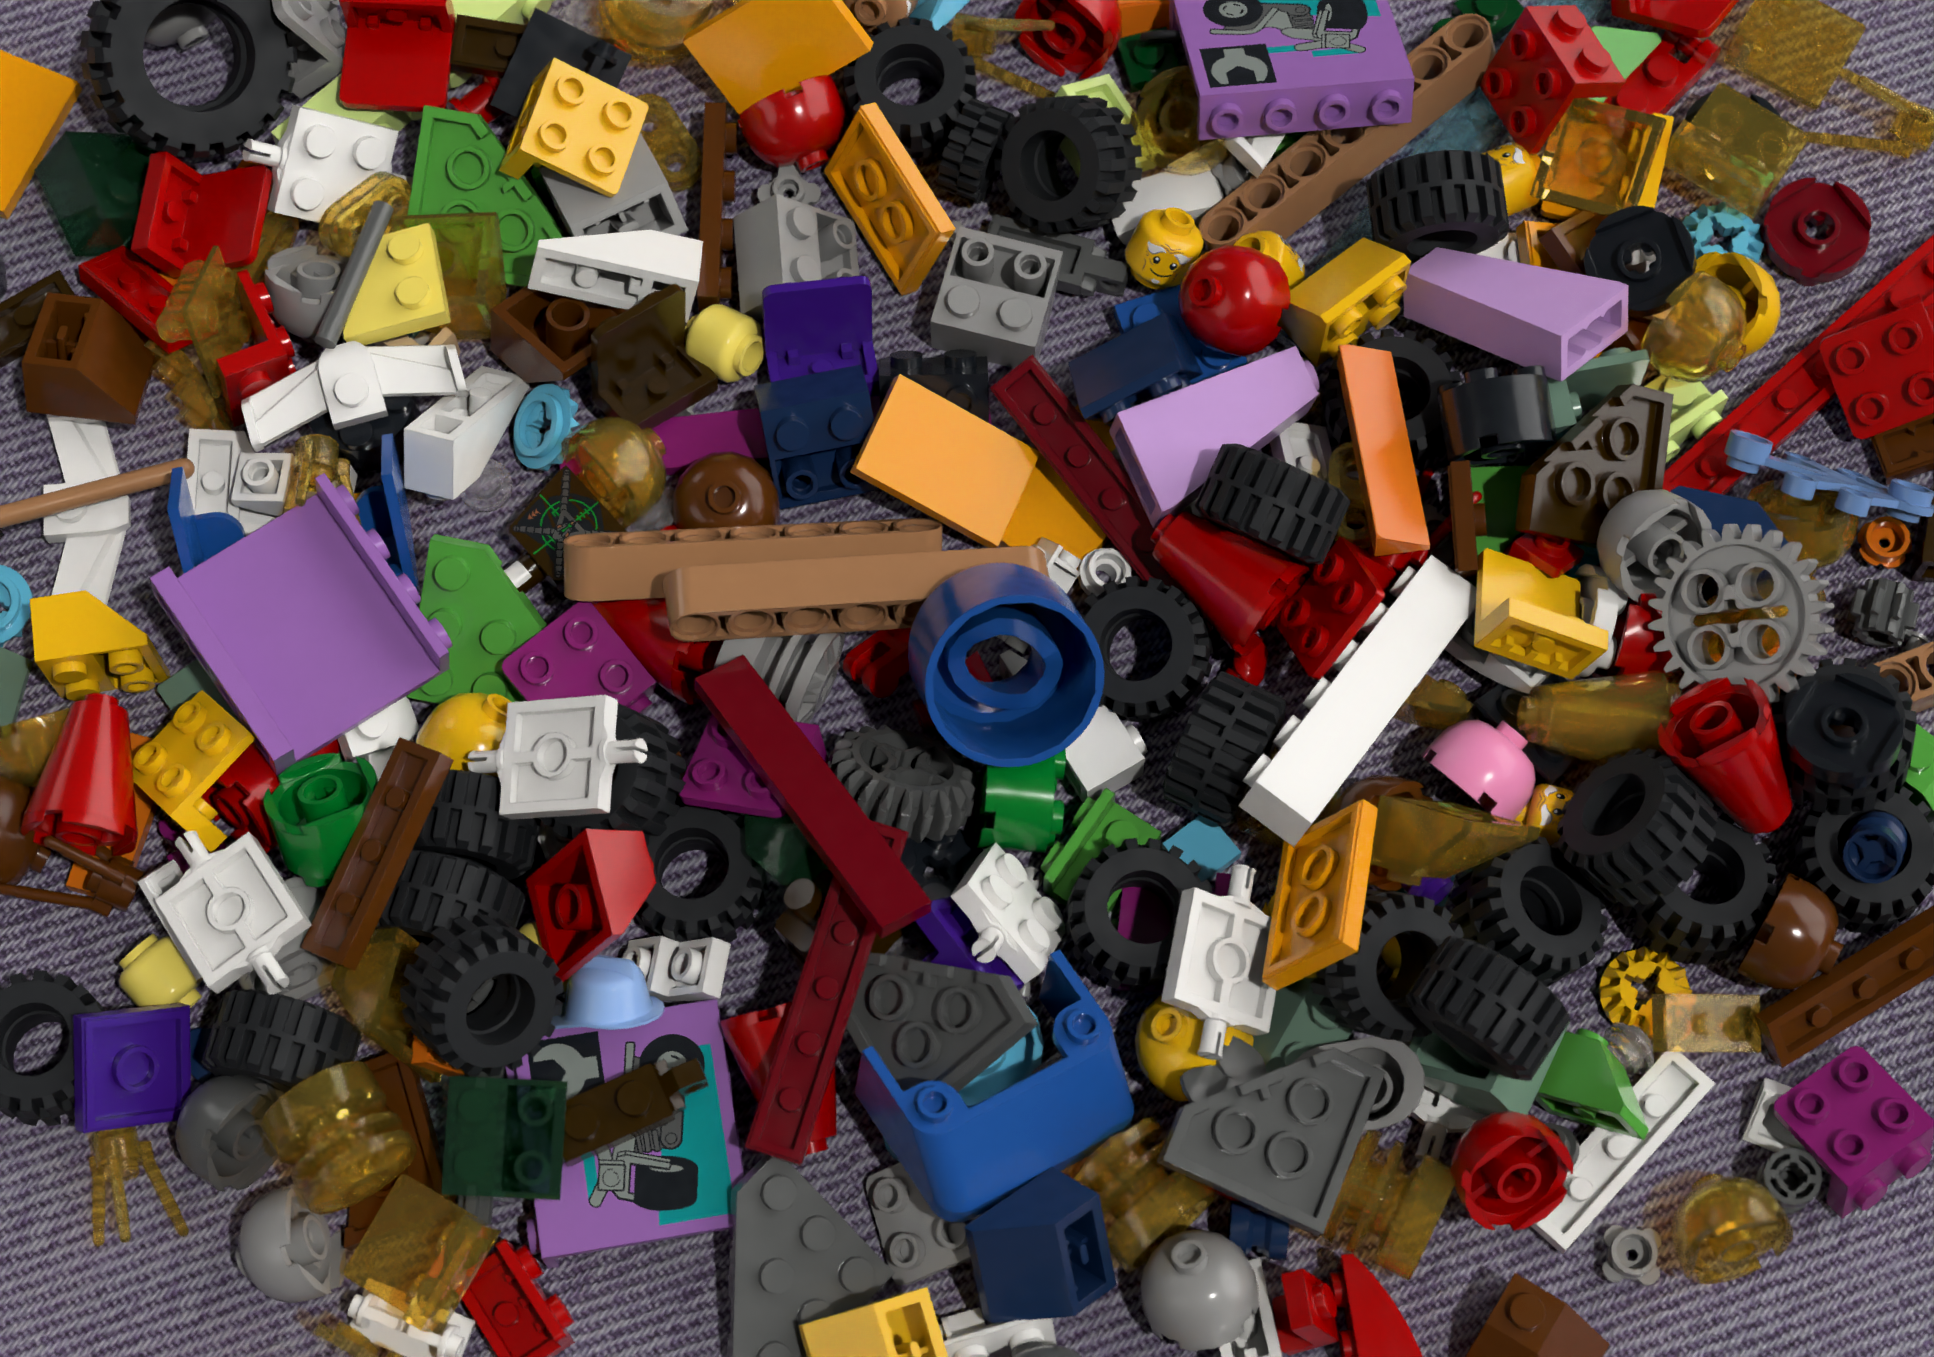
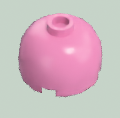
(1485, 765)

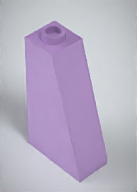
(1517, 308)
(1176, 437)

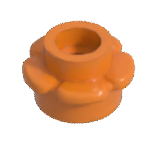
(1886, 529)

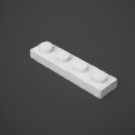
(1611, 1158)

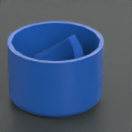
(1036, 708)

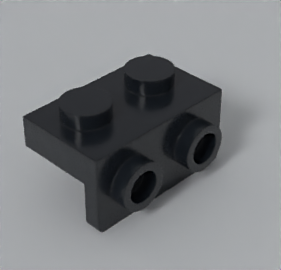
(955, 377)

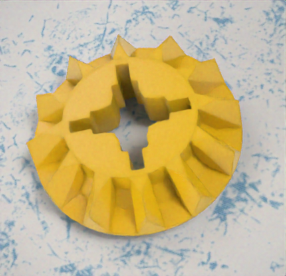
(1618, 995)

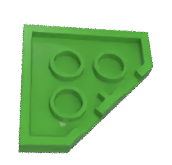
(461, 174)
(480, 614)

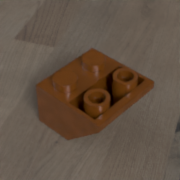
(85, 362)

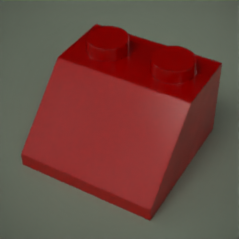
(590, 894)

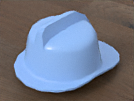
(608, 996)

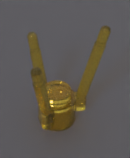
(981, 38)
(1910, 123)
(313, 457)
(116, 1161)

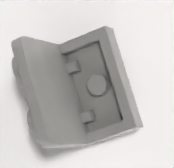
(318, 40)
(911, 1233)

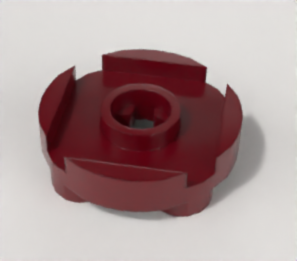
(1812, 259)

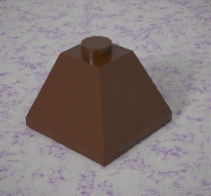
(545, 333)
(1534, 1324)

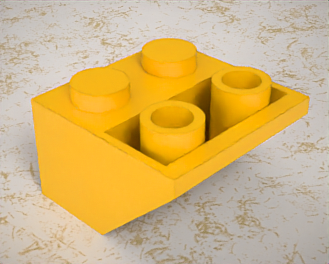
(1346, 299)
(91, 647)
(885, 1328)

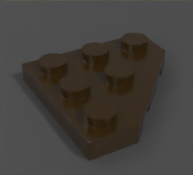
(1596, 464)

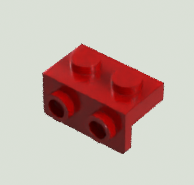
(514, 1308)

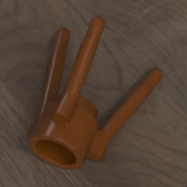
(112, 880)

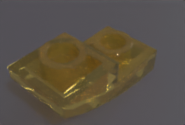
(190, 389)
(1435, 705)

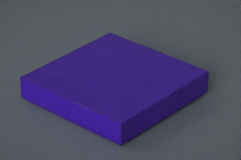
(131, 1066)

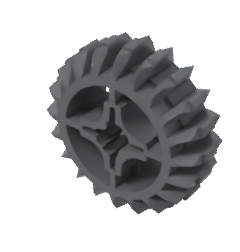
(906, 780)

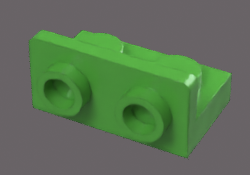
(1098, 826)

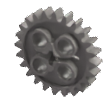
(1735, 566)

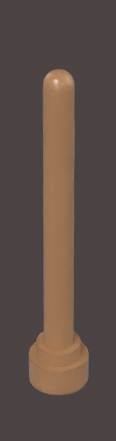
(92, 492)

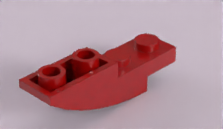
(1371, 1314)

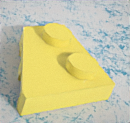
(400, 290)

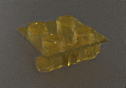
(206, 312)

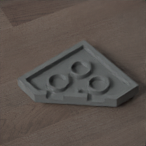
(936, 1019)
(1279, 1136)
(791, 1262)

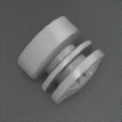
(793, 667)

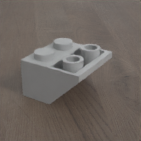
(640, 204)
(790, 243)
(995, 297)

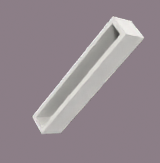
(1360, 701)

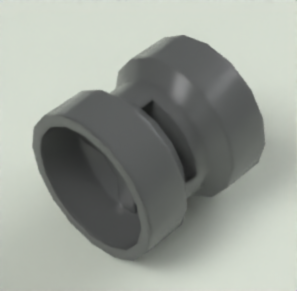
(1787, 1189)

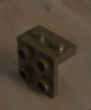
(643, 363)

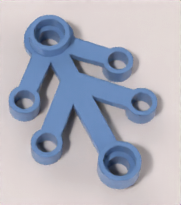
(1804, 475)

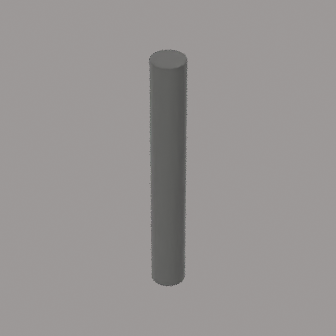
(354, 274)

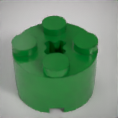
(1019, 805)
(318, 813)

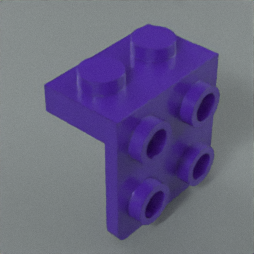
(819, 328)

